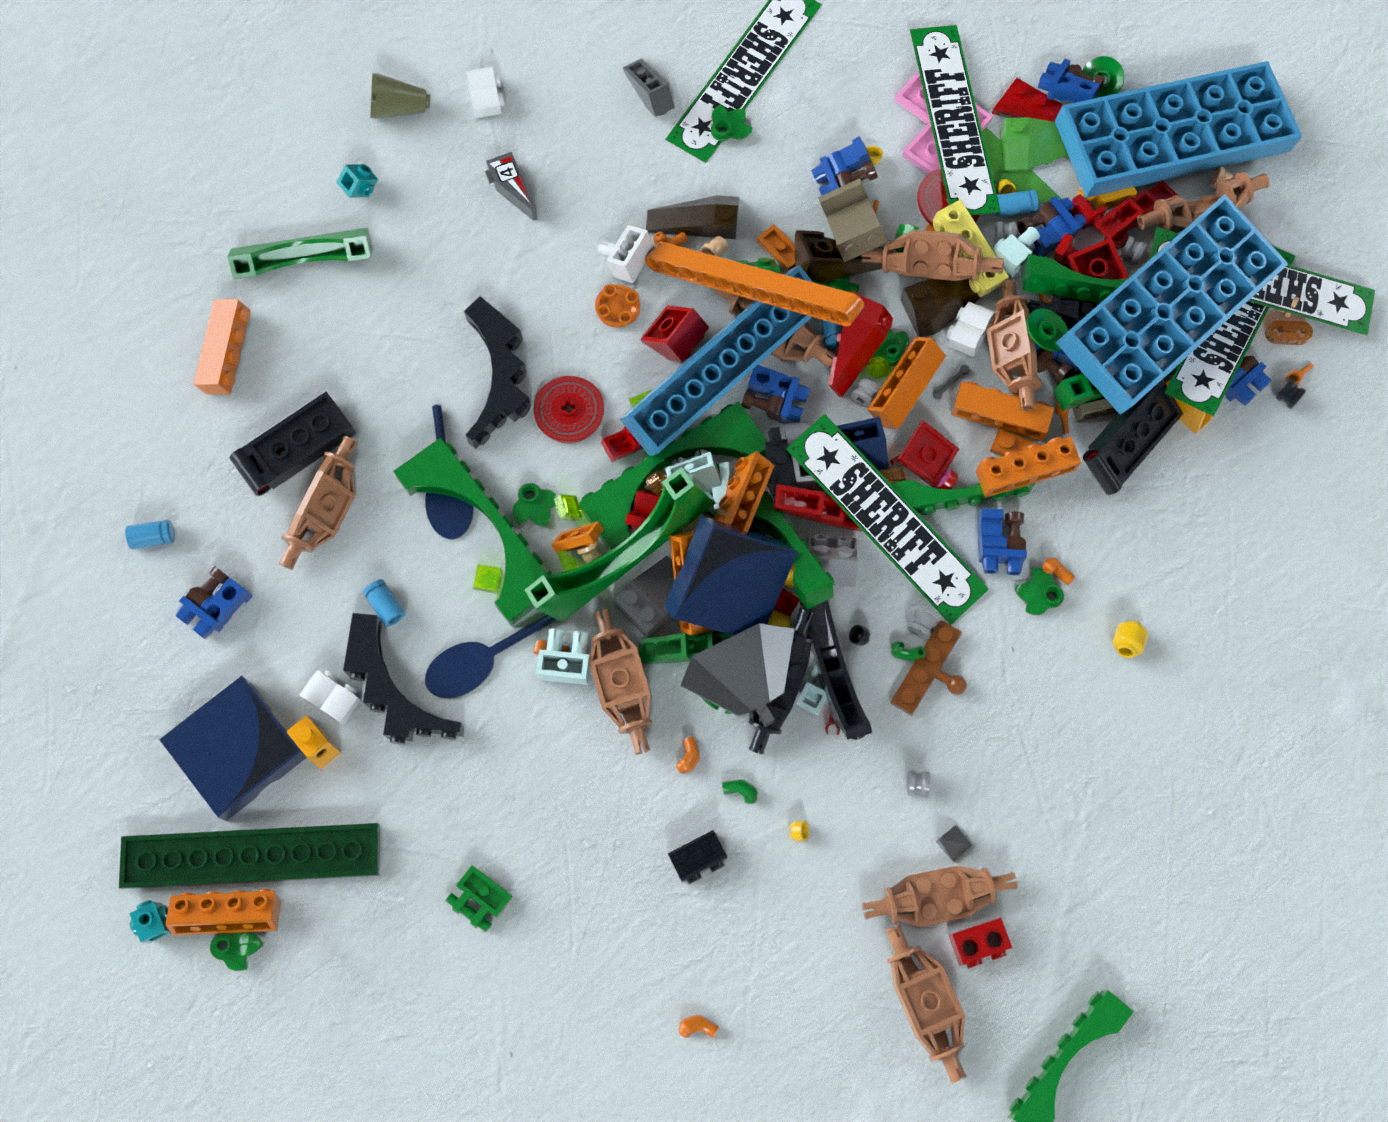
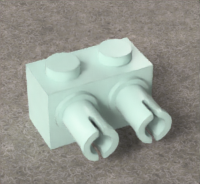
(1016, 251)
(701, 467)
(564, 666)

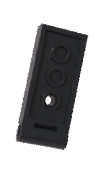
(302, 436)
(1131, 438)

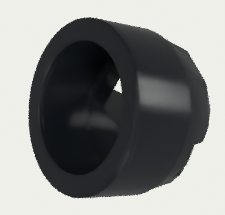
(863, 632)

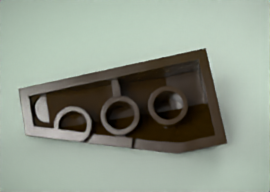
(699, 217)
(823, 260)
(936, 303)

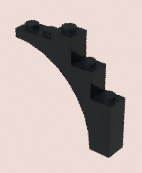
(507, 370)
(366, 660)
(833, 675)

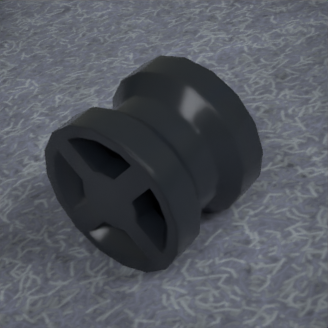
(1290, 394)

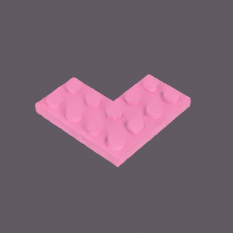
(922, 149)

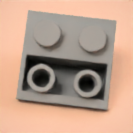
(836, 556)

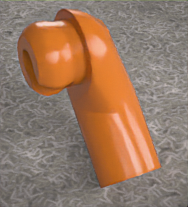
(678, 240)
(1053, 565)
(695, 1024)

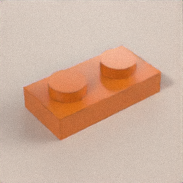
(778, 246)
(1008, 441)
(577, 537)

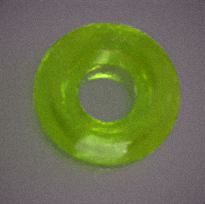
(878, 367)

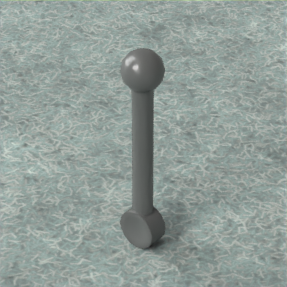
(964, 369)

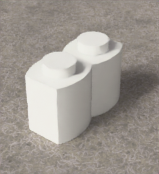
(484, 92)
(970, 328)
(331, 697)

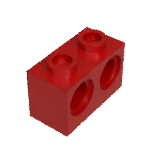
(978, 936)

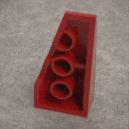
(858, 344)

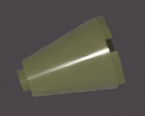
(396, 98)

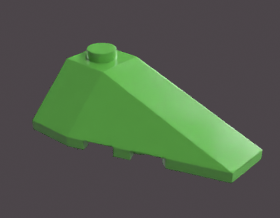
(1029, 143)

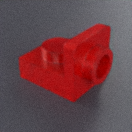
(1084, 207)
(1063, 250)

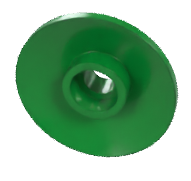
(1109, 68)
(1046, 328)

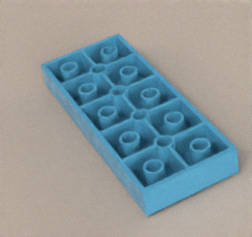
(1177, 128)
(1172, 304)

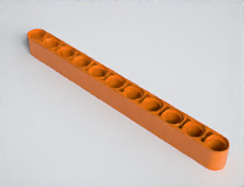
(756, 283)

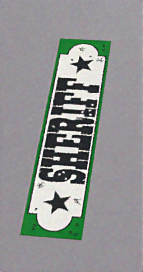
(742, 72)
(954, 119)
(1319, 295)
(1210, 368)
(887, 519)

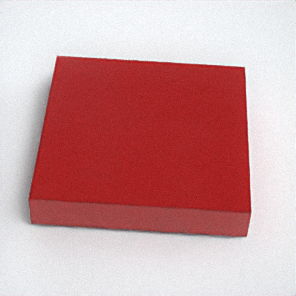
(928, 454)

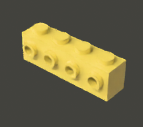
(957, 219)

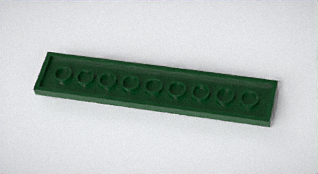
(249, 856)

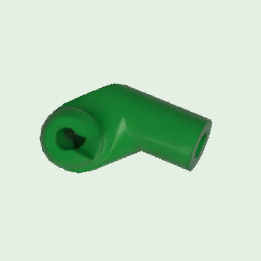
(907, 654)
(742, 787)

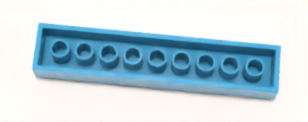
(711, 372)

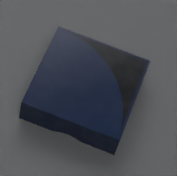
(729, 578)
(232, 748)

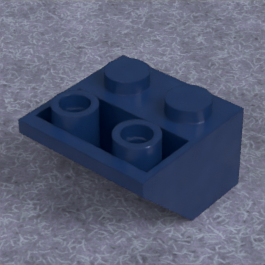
(869, 440)

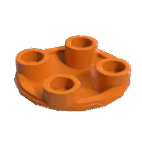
(617, 305)

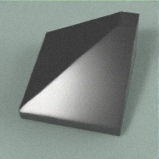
(954, 843)

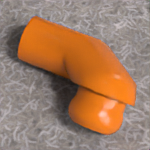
(691, 757)

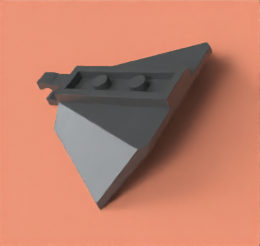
(743, 671)

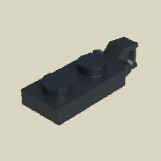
(776, 453)

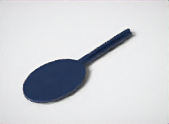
(447, 514)
(470, 663)

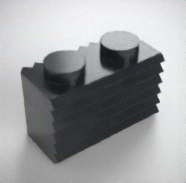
(698, 857)

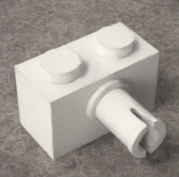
(628, 254)

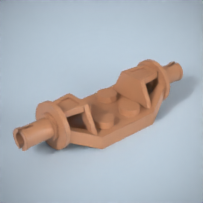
(1183, 212)
(933, 257)
(804, 337)
(1012, 347)
(322, 505)
(621, 681)
(939, 896)
(928, 1002)

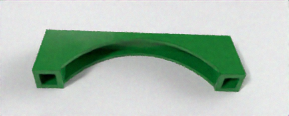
(726, 434)
(440, 472)
(680, 504)

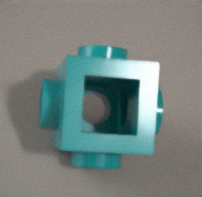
(357, 180)
(149, 921)

